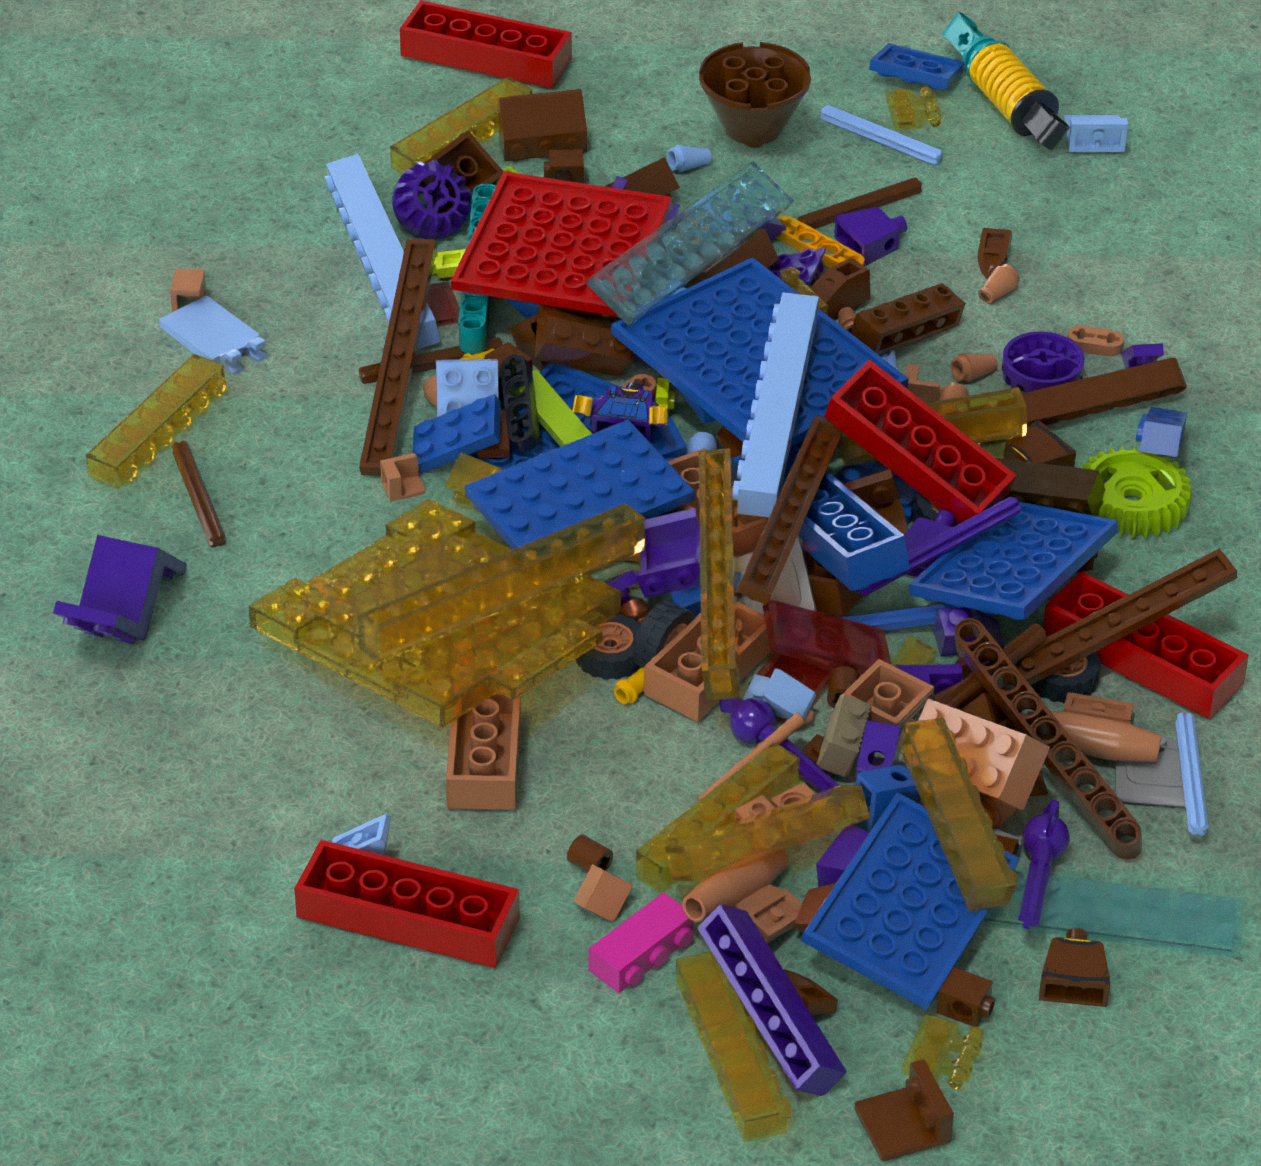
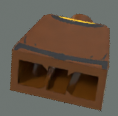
(1040, 446)
(1075, 971)

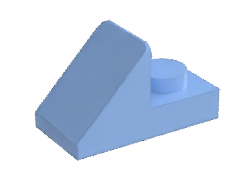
(782, 693)
(368, 836)

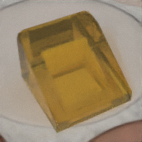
(914, 653)

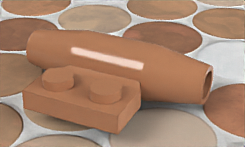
(1104, 729)
(748, 889)

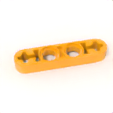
(799, 231)

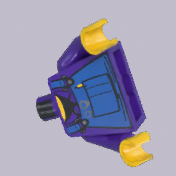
(620, 405)

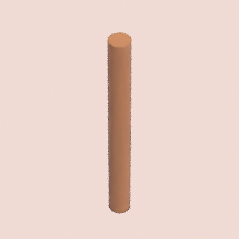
(777, 736)

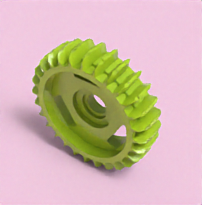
(1147, 478)

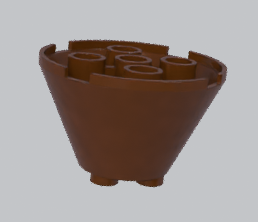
(754, 89)

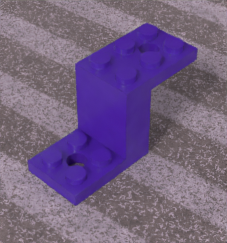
(120, 590)

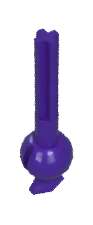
(755, 720)
(1045, 840)

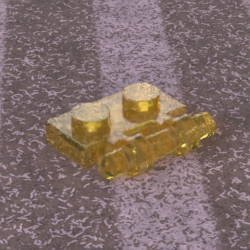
(904, 108)
(935, 1041)

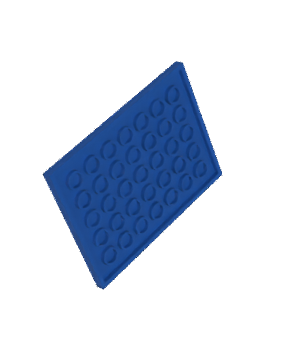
(714, 344)

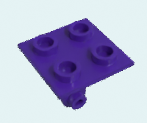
(807, 262)

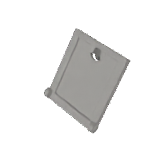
(793, 584)
(1152, 781)

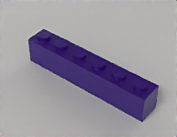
(772, 1000)

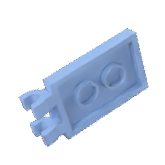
(214, 333)

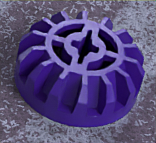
(417, 213)
(1041, 361)

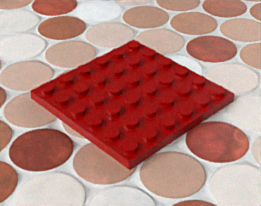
(550, 237)

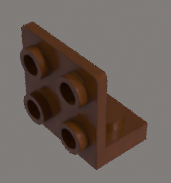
(882, 496)
(907, 1117)

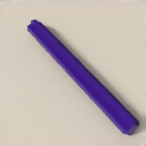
(953, 538)

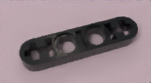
(525, 400)

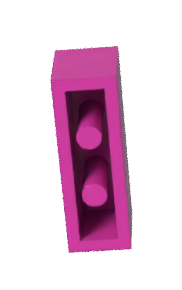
(640, 943)

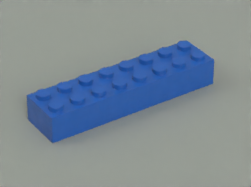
(848, 534)

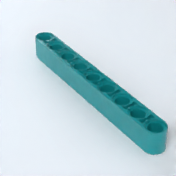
(475, 307)

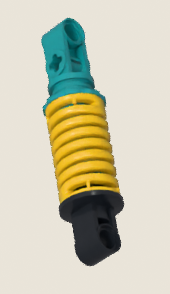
(1007, 82)

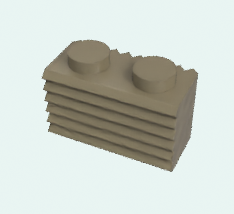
(844, 735)

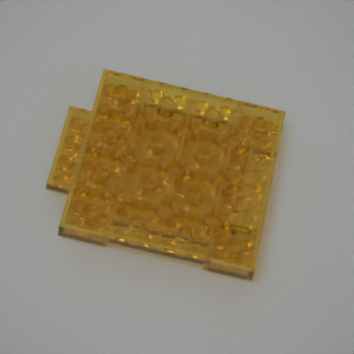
(452, 672)

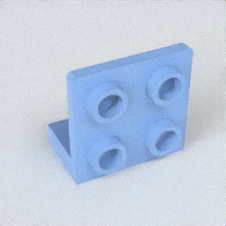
(1096, 133)
(464, 382)

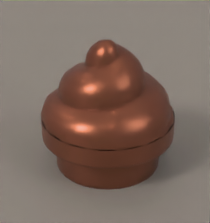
(636, 609)

